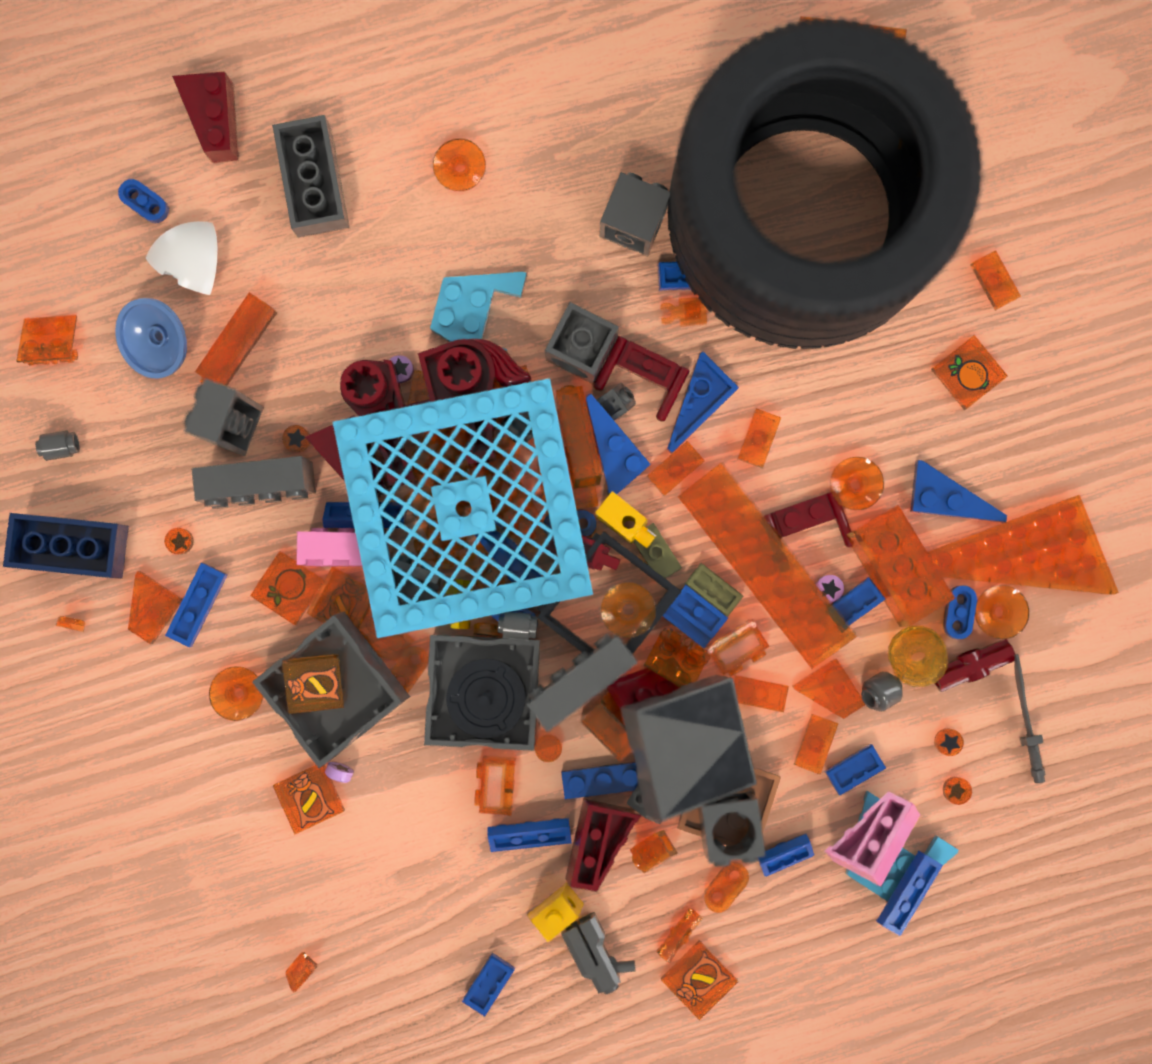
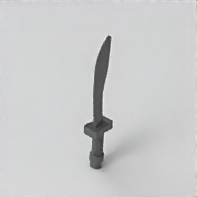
(1031, 740)

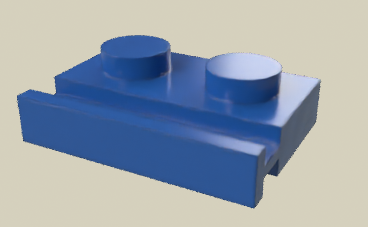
(695, 616)

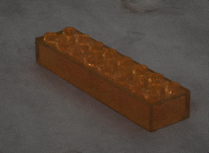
(767, 565)

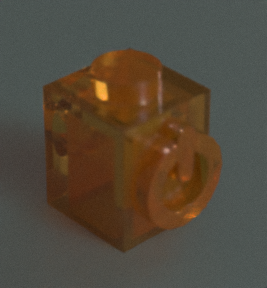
(653, 852)

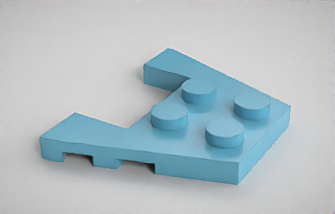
(466, 303)
(938, 850)

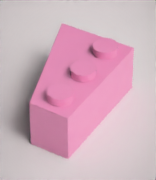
(328, 548)
(876, 839)

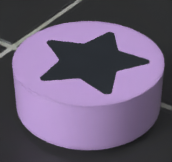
(403, 367)
(832, 586)
(339, 772)

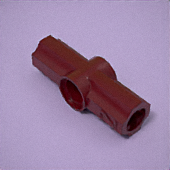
(976, 664)

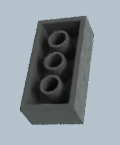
(310, 176)
(223, 417)
(253, 481)
(581, 681)

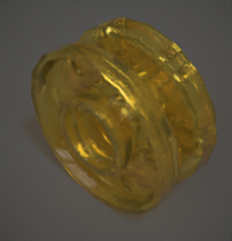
(914, 640)

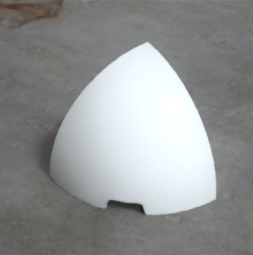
(188, 255)

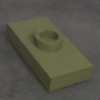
(659, 554)
(714, 589)

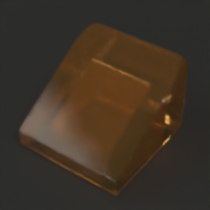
(300, 971)

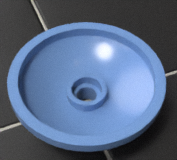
(141, 342)

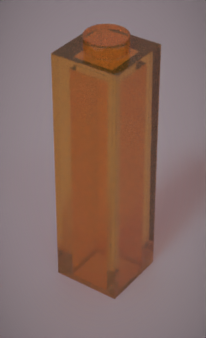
(236, 340)
(578, 437)

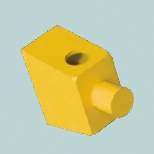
(616, 512)
(556, 912)

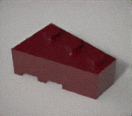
(212, 112)
(325, 443)
(597, 841)

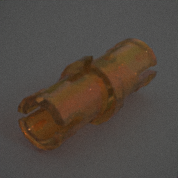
(679, 935)

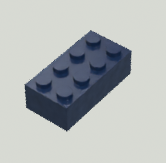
(65, 545)

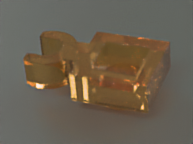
(689, 312)

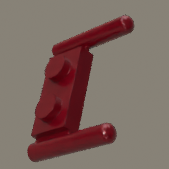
(647, 366)
(809, 514)

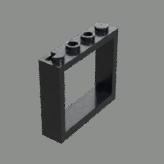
(661, 607)

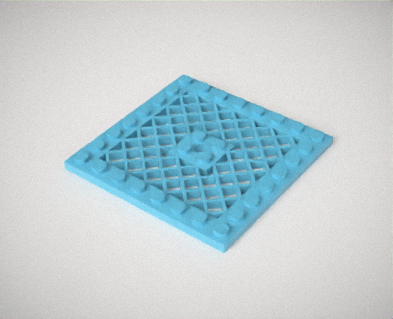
(352, 441)

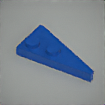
(705, 394)
(618, 455)
(942, 496)

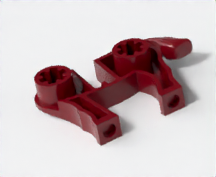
(449, 372)

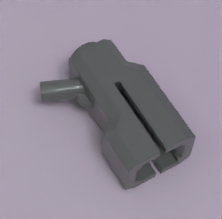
(592, 954)

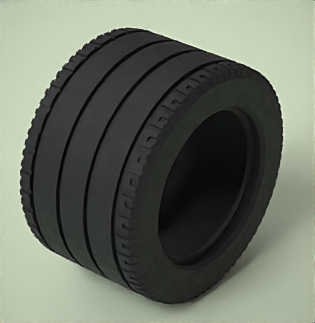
(866, 92)

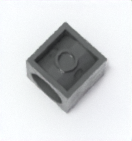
(634, 213)
(581, 343)
(749, 847)

